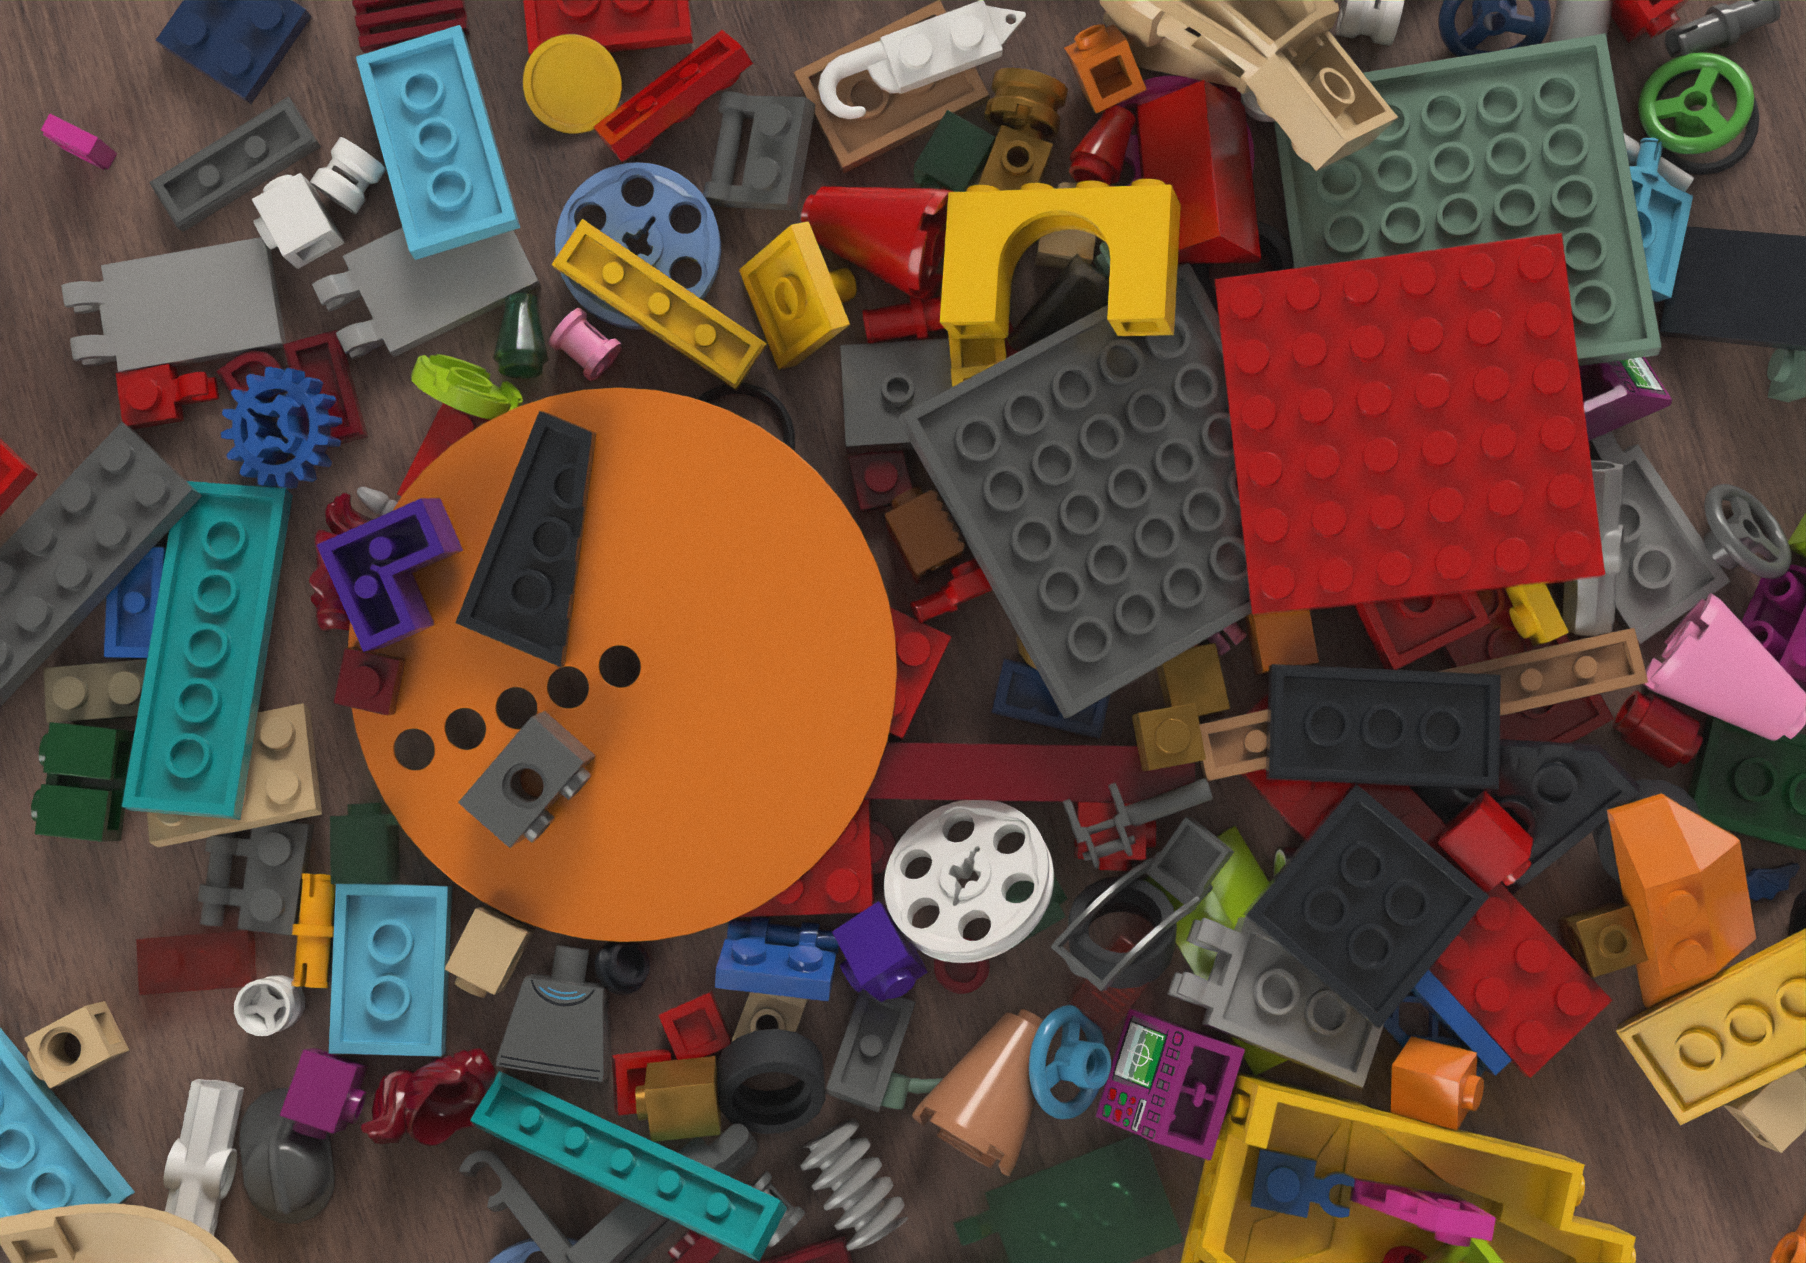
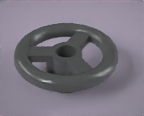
(1739, 538)

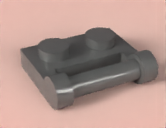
(774, 153)

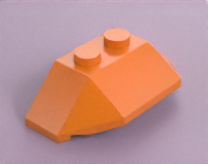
(1683, 891)

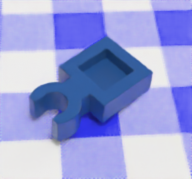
(1288, 1185)

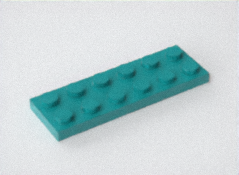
(208, 653)

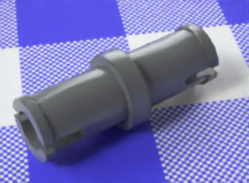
(1721, 26)

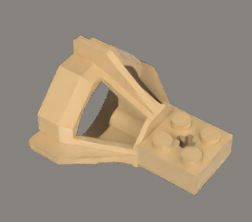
(1266, 48)

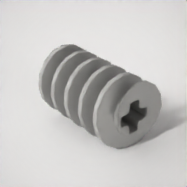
(853, 1184)

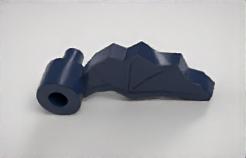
(1769, 881)

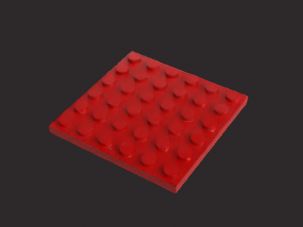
(1409, 426)

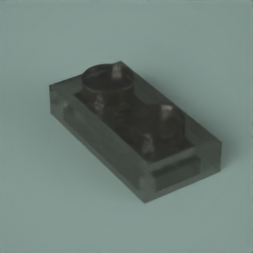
(1071, 296)

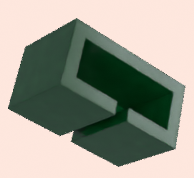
(83, 782)

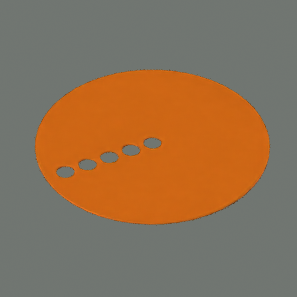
(752, 694)

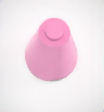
(1727, 674)

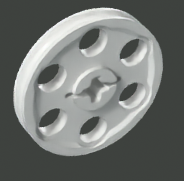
(978, 899)

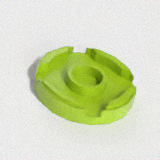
(464, 386)

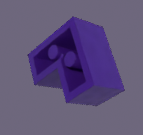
(376, 565)

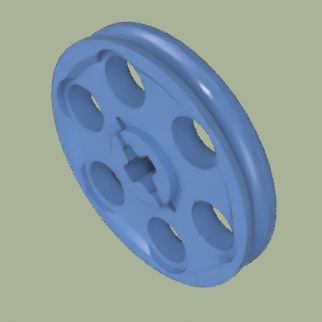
(627, 221)

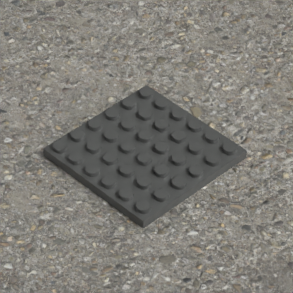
(1098, 494)

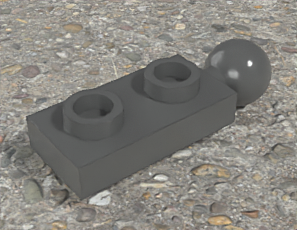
(869, 1050)

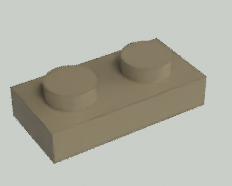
(93, 691)

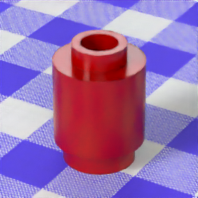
(1658, 729)

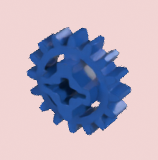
(301, 420)

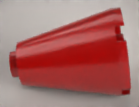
(884, 231)

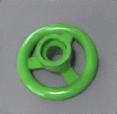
(1701, 129)

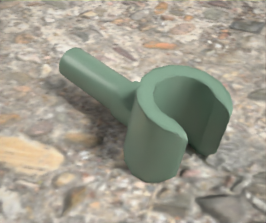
(901, 1084)

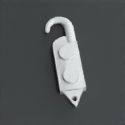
(923, 53)

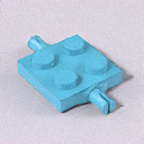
(1662, 218)

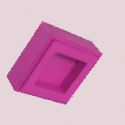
(78, 142)

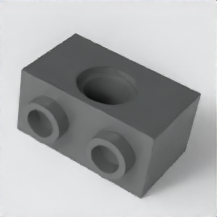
(498, 795)

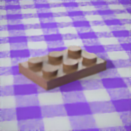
(889, 117)

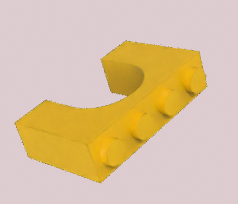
(995, 227)

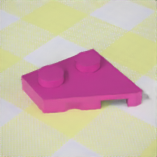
(1445, 1214)

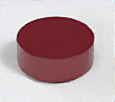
(961, 977)

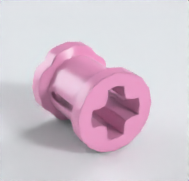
(584, 344)

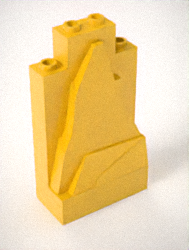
(1518, 1184)

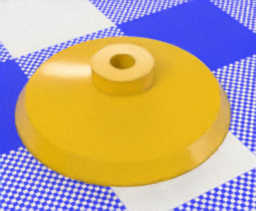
(571, 83)

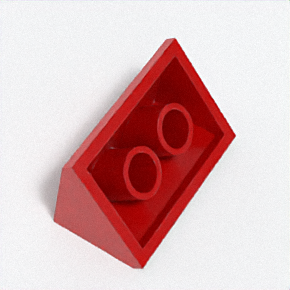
(1202, 150)

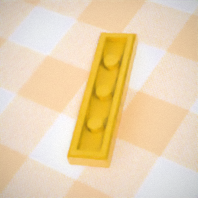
(659, 304)

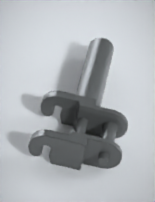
(1135, 814)

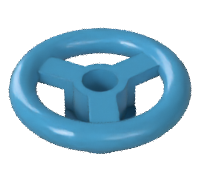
(1075, 1061)

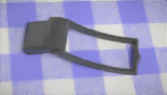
(1182, 867)

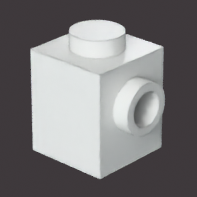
(295, 220)

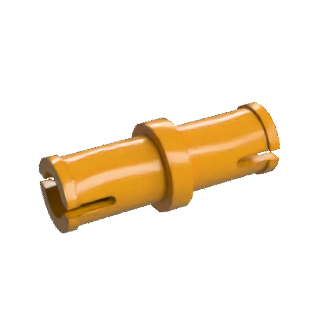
(314, 931)

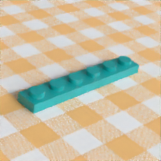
(630, 1166)

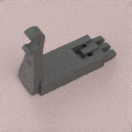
(626, 1232)

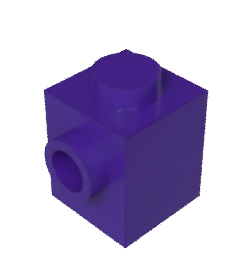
(878, 954)

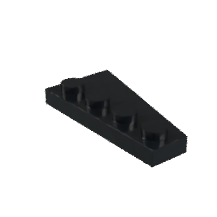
(533, 552)

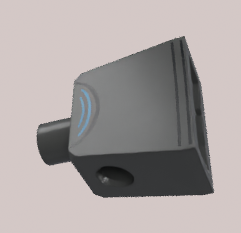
(560, 1022)

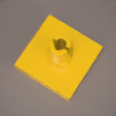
(797, 295)

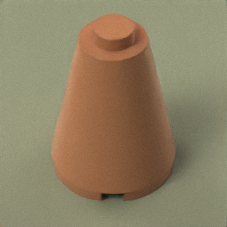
(988, 1094)

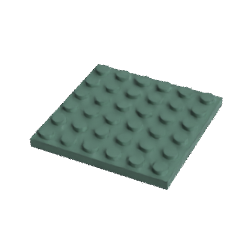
(1493, 155)

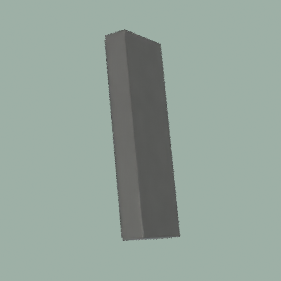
(235, 164)

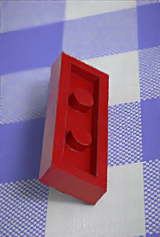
(673, 96)

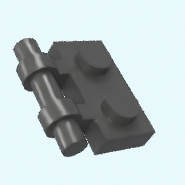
(271, 880)

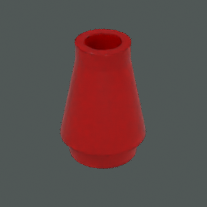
(1103, 148)

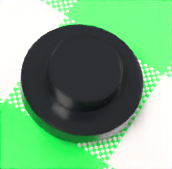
(622, 967)

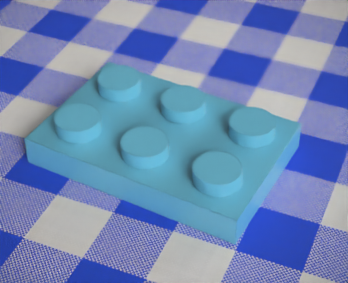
(390, 969)

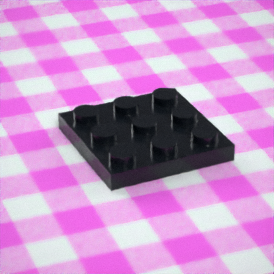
(1366, 905)

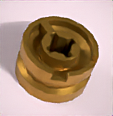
(1026, 100)

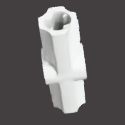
(203, 1157)

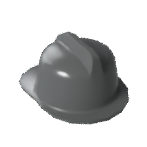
(283, 1170)

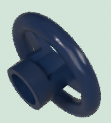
(1492, 24)

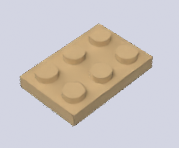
(278, 787)

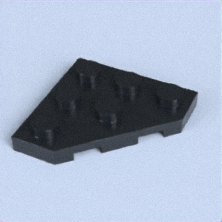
(1550, 791)

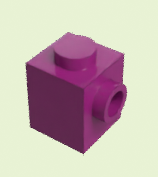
(324, 1093)

